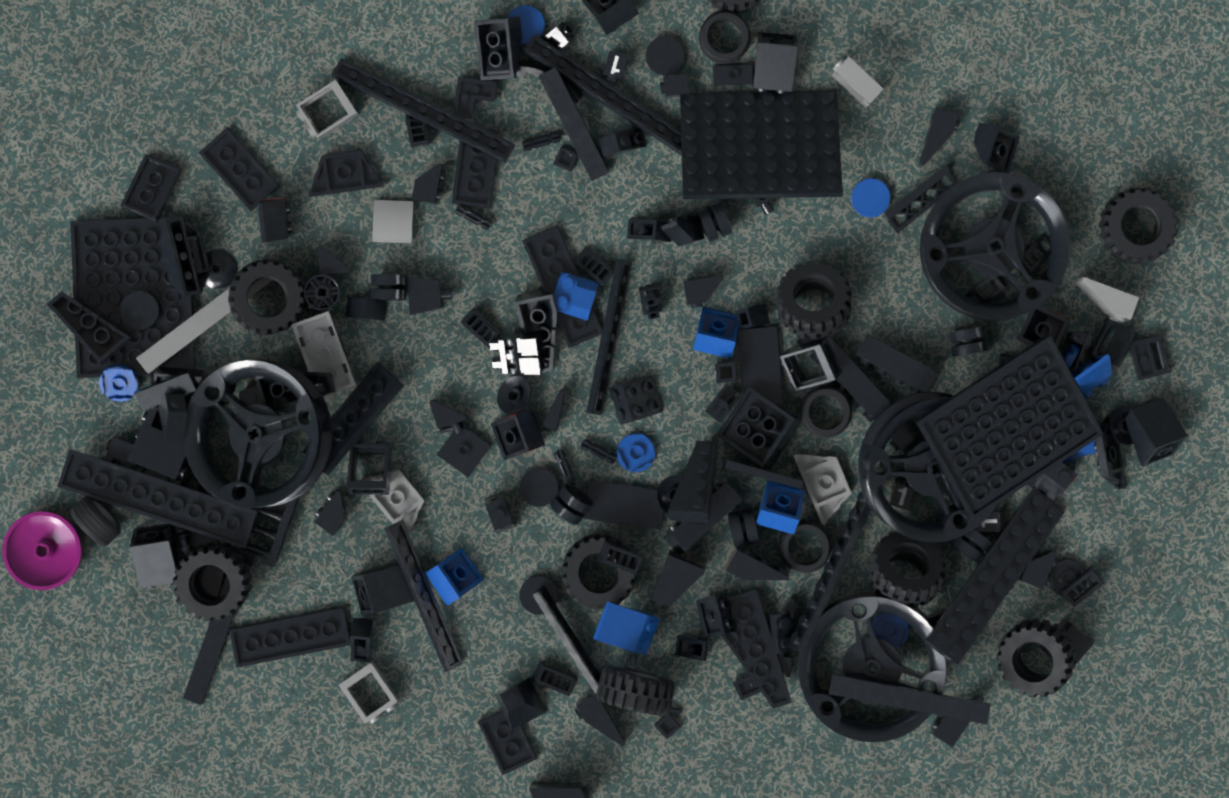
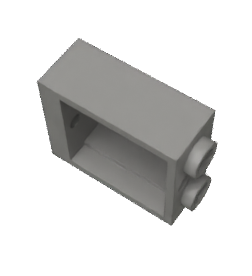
(856, 81)
(303, 115)
(375, 715)

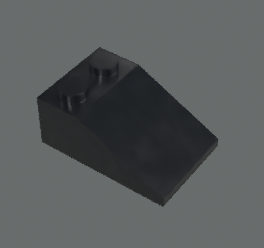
(498, 47)

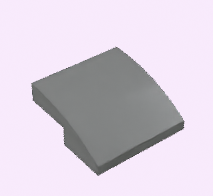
(393, 221)

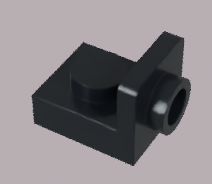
(559, 36)

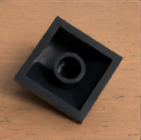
(995, 146)
(520, 703)

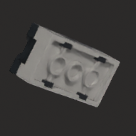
(324, 349)

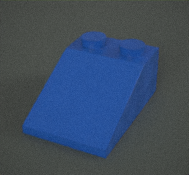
(1093, 374)
(626, 628)

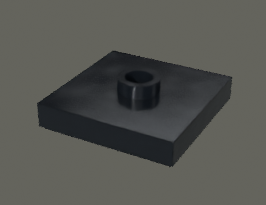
(464, 451)

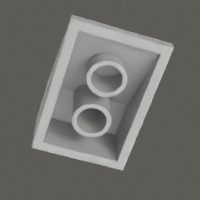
(1109, 300)

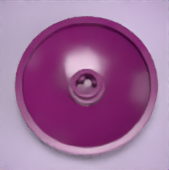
(42, 550)

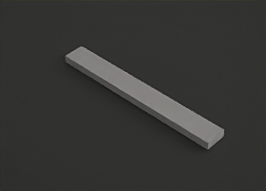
(191, 329)

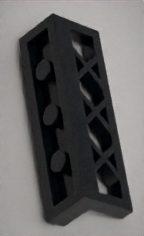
(915, 194)

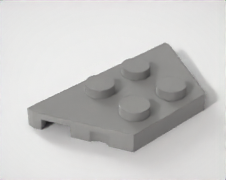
(824, 483)
(402, 502)

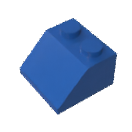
(716, 333)
(780, 507)
(454, 576)

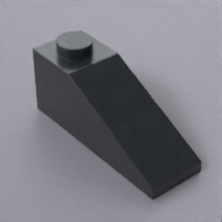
(940, 129)
(598, 717)
(950, 729)

